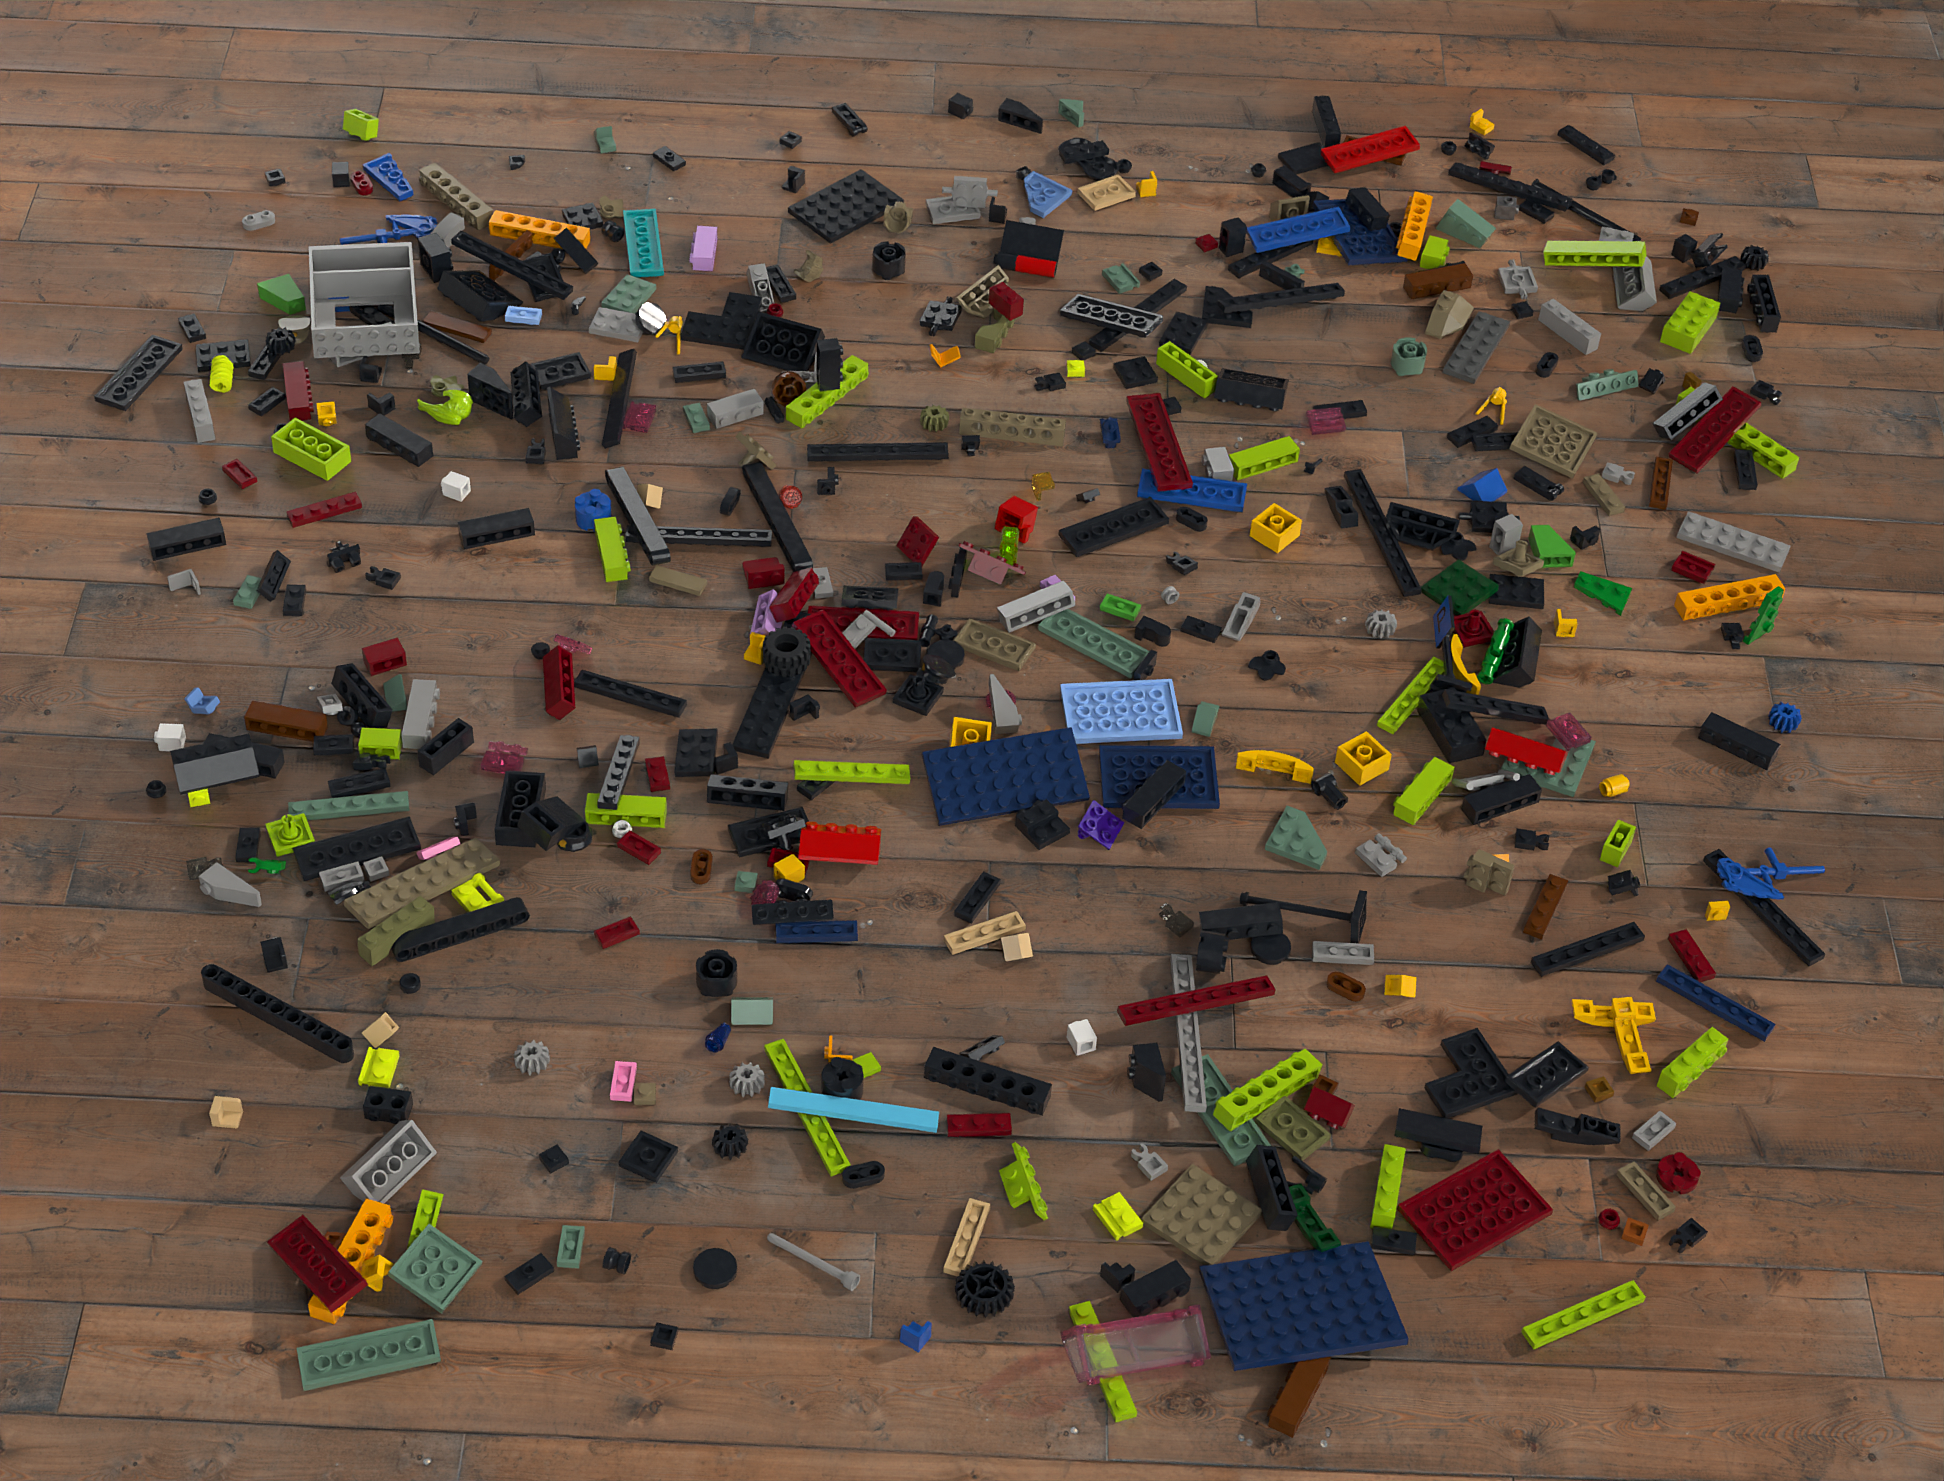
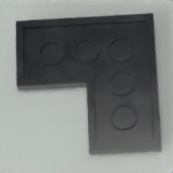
(727, 330)
(1478, 1076)

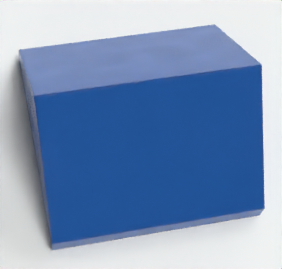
(1484, 486)

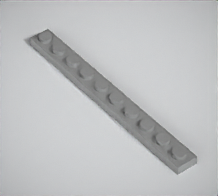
(1188, 1038)

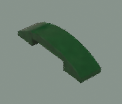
(1310, 1222)

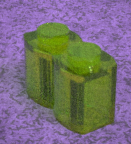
(1009, 544)

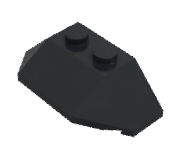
(1420, 526)

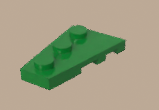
(1608, 592)
(1768, 612)

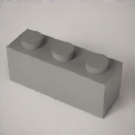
(735, 408)

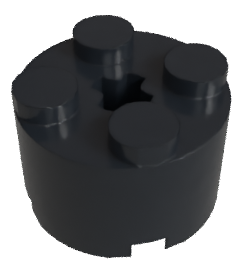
(888, 260)
(1210, 952)
(716, 973)
(842, 1079)

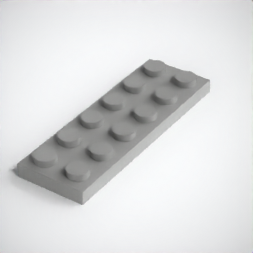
(1733, 541)

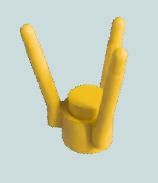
(674, 326)
(1497, 397)

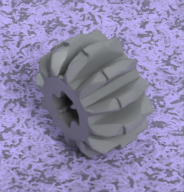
(1381, 624)
(531, 1057)
(746, 1079)

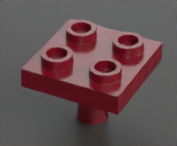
(917, 540)
(1473, 628)

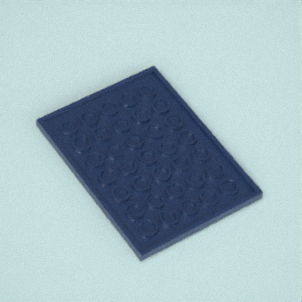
(1302, 1306)

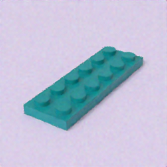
(643, 243)

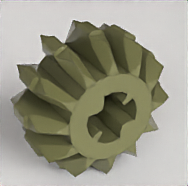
(934, 418)

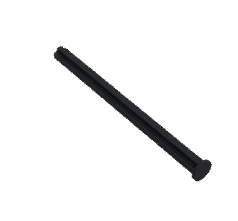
(1585, 212)
(442, 337)

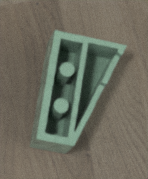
(1465, 225)

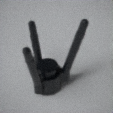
(1314, 1180)

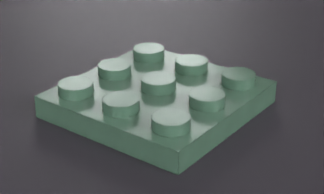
(435, 1268)

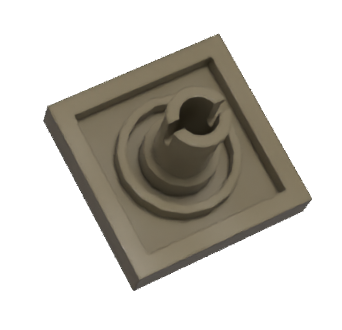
(755, 451)
(1518, 560)

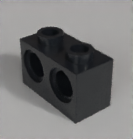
(387, 1104)

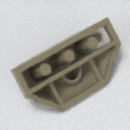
(976, 298)
(1448, 315)

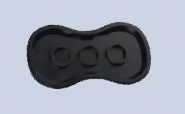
(1095, 168)

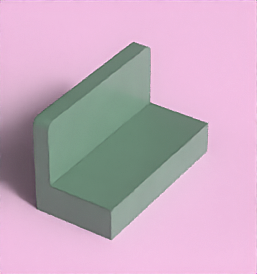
(752, 1010)

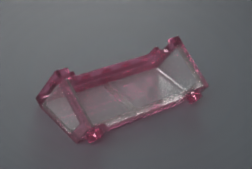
(1137, 1344)

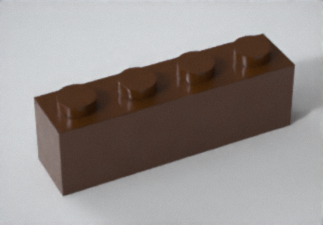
(1436, 280)
(285, 721)
(1297, 1395)

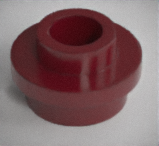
(775, 310)
(1609, 1214)

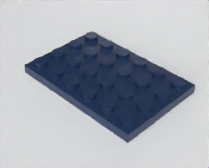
(1360, 244)
(1128, 767)

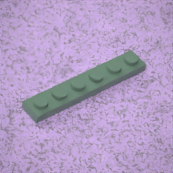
(351, 805)

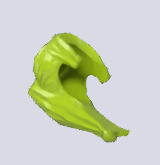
(451, 411)

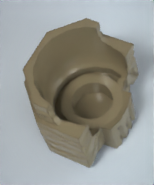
(898, 217)
(811, 268)

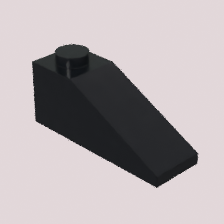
(1019, 115)

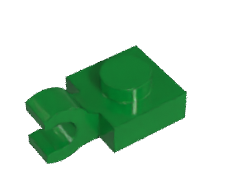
(271, 866)

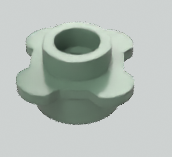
(1295, 270)

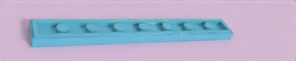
(853, 1109)

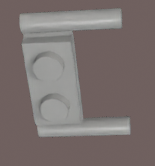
(863, 626)
(1489, 780)

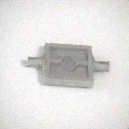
(969, 191)
(1517, 280)

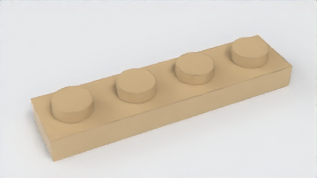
(984, 932)
(967, 1236)

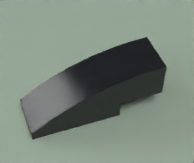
(1341, 507)

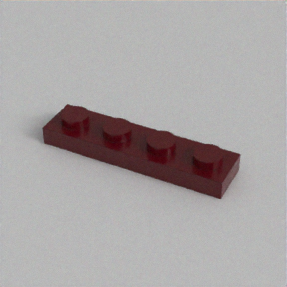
(324, 509)

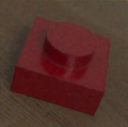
(1206, 243)

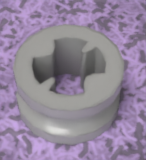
(1170, 595)

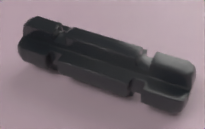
(774, 410)

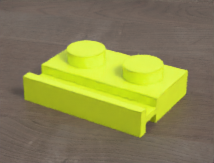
(379, 1067)
(1118, 1216)

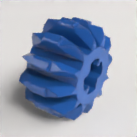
(1784, 717)

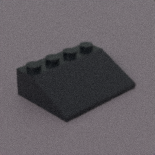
(477, 294)
(782, 343)
(1251, 389)

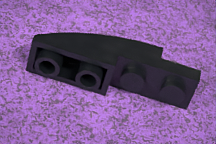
(1579, 1130)

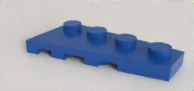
(388, 175)

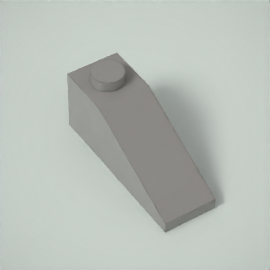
(1003, 709)
(228, 887)

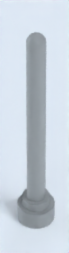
(848, 1279)

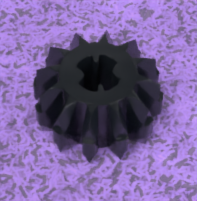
(1754, 257)
(280, 341)
(730, 1141)

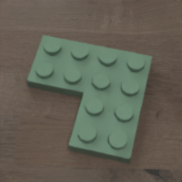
(1570, 775)

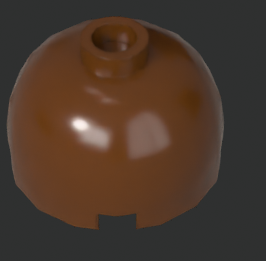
(787, 387)

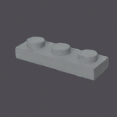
(1343, 953)

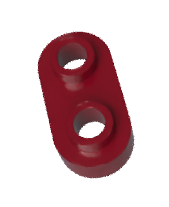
(361, 183)

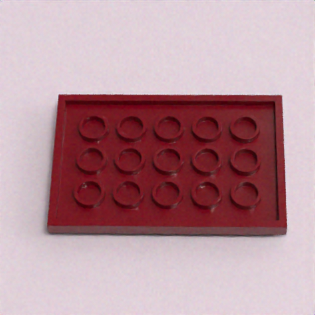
(1474, 1209)

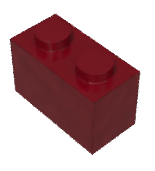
(1006, 301)
(384, 656)
(1329, 1107)

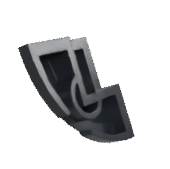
(346, 890)

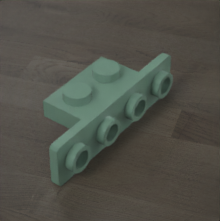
(1606, 383)

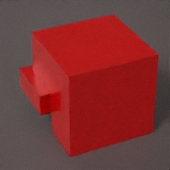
(1017, 514)

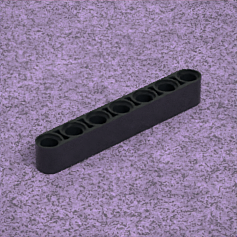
(460, 929)

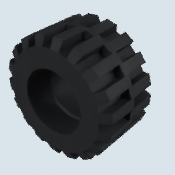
(783, 662)

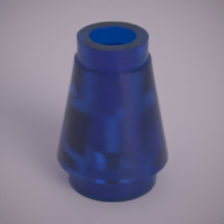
(716, 1039)

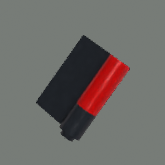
(1030, 249)

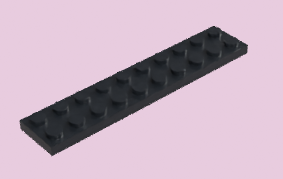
(767, 709)

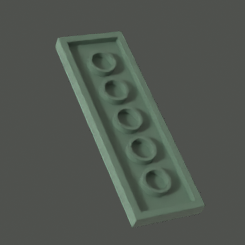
(1094, 641)
(1240, 1141)
(368, 1354)

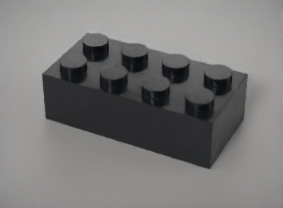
(1452, 729)
(517, 794)

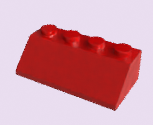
(1526, 750)
(840, 843)

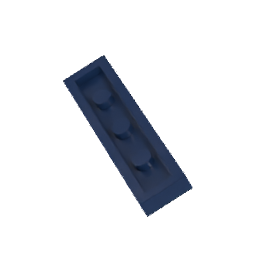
(817, 931)

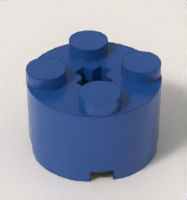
(591, 506)

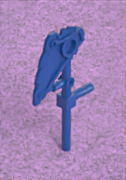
(413, 225)
(1744, 881)

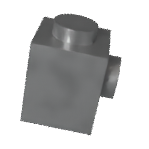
(1506, 207)

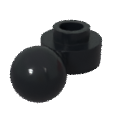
(342, 717)

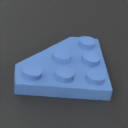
(1044, 194)

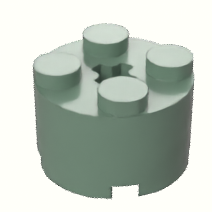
(1408, 356)

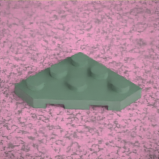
(1297, 839)

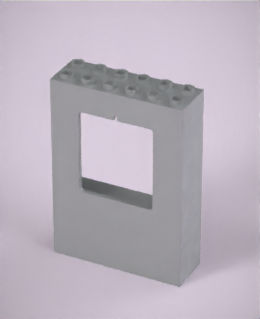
(368, 277)

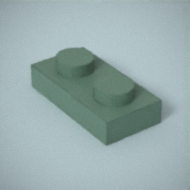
(696, 417)
(247, 593)
(570, 1246)

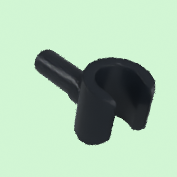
(1310, 468)

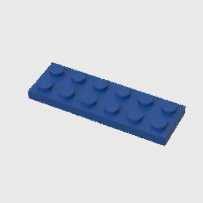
(1297, 229)
(1204, 492)

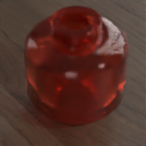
(796, 496)

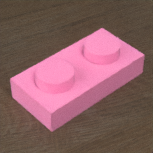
(439, 847)
(623, 1081)

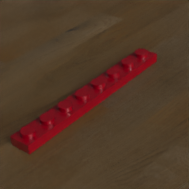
(1195, 1000)

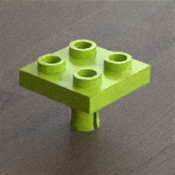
(289, 833)

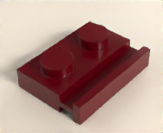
(1693, 567)

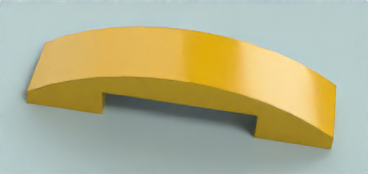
(1458, 666)
(1275, 761)
(1602, 1015)
(1628, 1036)

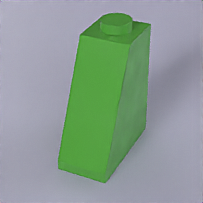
(283, 294)
(1550, 547)

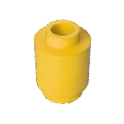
(1614, 785)

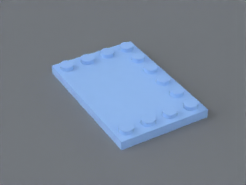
(1121, 711)

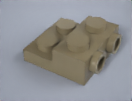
(1488, 872)

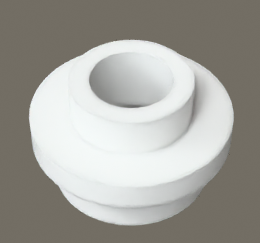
(621, 828)

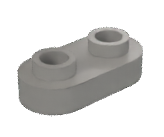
(258, 220)

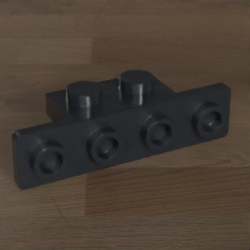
(792, 912)

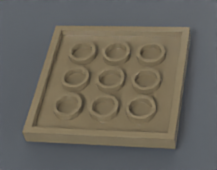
(1553, 441)
(1201, 1216)

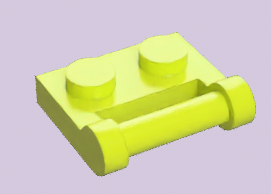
(470, 898)

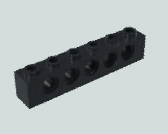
(987, 1081)

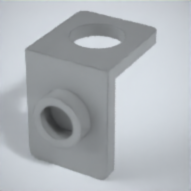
(182, 580)

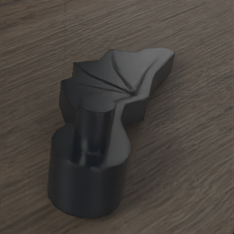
(576, 303)

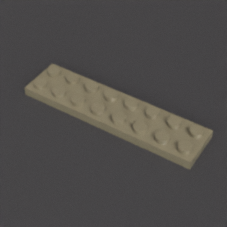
(422, 880)

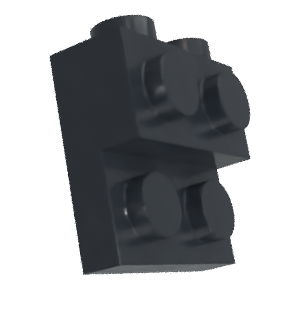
(1041, 824)

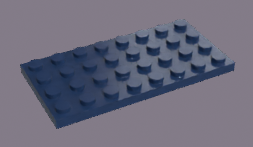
(1004, 775)

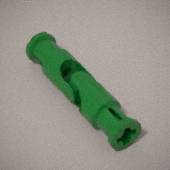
(1498, 642)

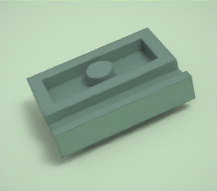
(1120, 278)

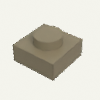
(644, 1093)

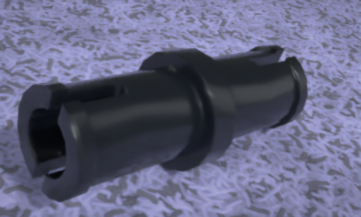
(928, 630)

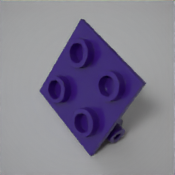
(1100, 825)

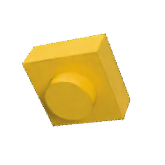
(1717, 910)

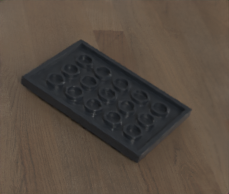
(844, 206)

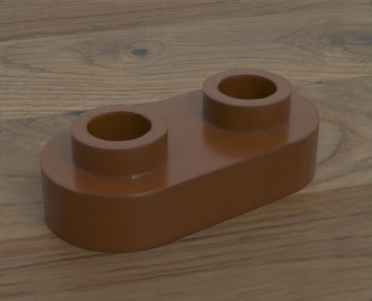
(701, 866)
(1347, 986)

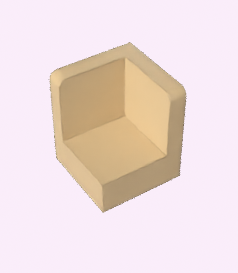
(650, 495)
(1017, 947)
(380, 1030)
(226, 1112)

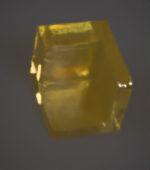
(1041, 482)

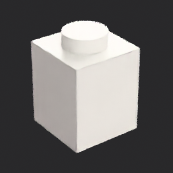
(455, 486)
(170, 737)
(1081, 1037)

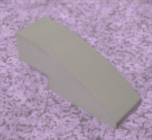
(449, 227)
(1241, 616)

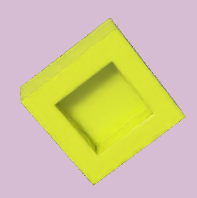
(1075, 368)
(199, 798)

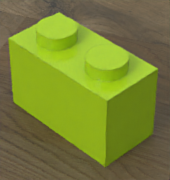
(360, 124)
(1434, 253)
(381, 742)
(1617, 843)

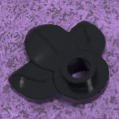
(1458, 547)
(1267, 665)

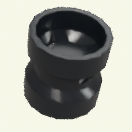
(612, 231)
(616, 1260)

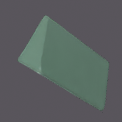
(395, 693)

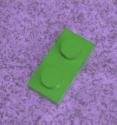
(1120, 607)

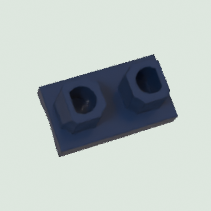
(1110, 432)

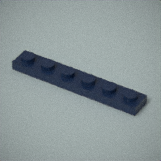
(1715, 1002)

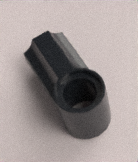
(1327, 787)

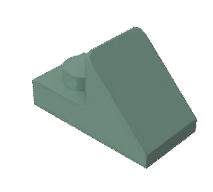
(1072, 111)
(605, 139)
(1205, 718)

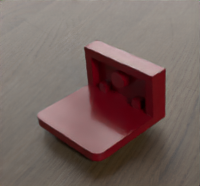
(763, 572)

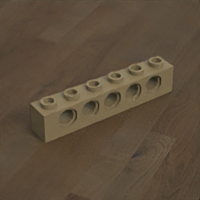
(455, 196)
(1012, 426)

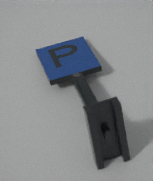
(1443, 627)

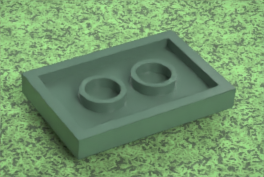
(629, 294)

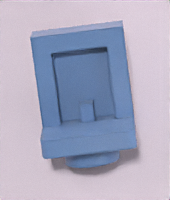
(201, 704)

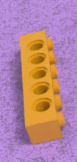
(514, 225)
(1414, 225)
(1725, 597)
(370, 1214)

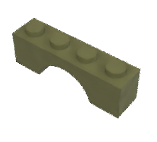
(991, 336)
(378, 941)

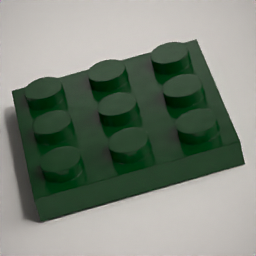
(1463, 584)

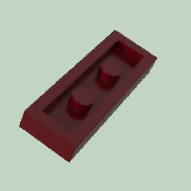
(1691, 955)
(979, 1124)

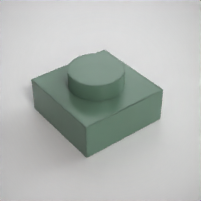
(746, 881)

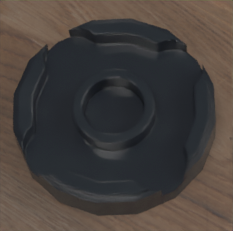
(949, 651)
(1271, 948)
(715, 1268)

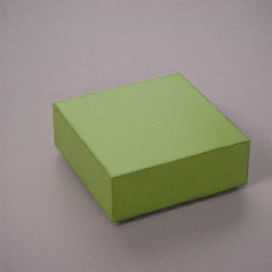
(869, 1064)

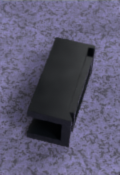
(1290, 182)
(1708, 251)

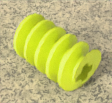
(221, 374)

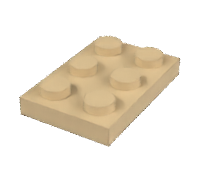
(1106, 192)

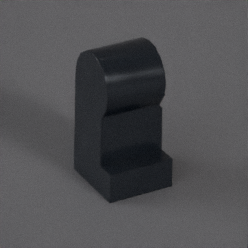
(934, 589)
(1153, 631)

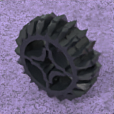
(987, 1295)

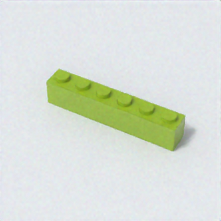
(1595, 253)

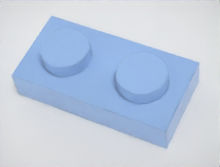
(523, 315)

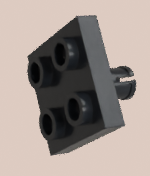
(918, 694)
(781, 829)

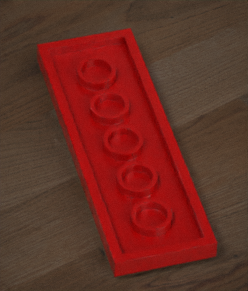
(1370, 149)

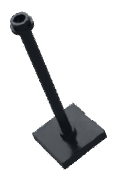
(1356, 918)

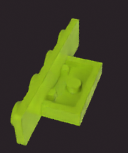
(1020, 1182)

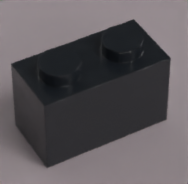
(1232, 237)

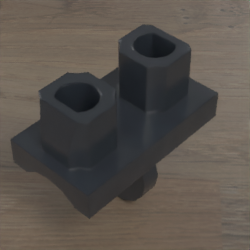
(1479, 145)
(343, 553)

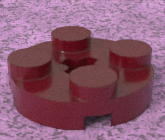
(1682, 1164)

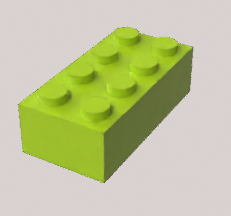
(1690, 322)
(311, 449)

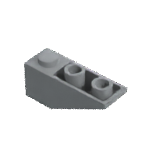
(760, 285)

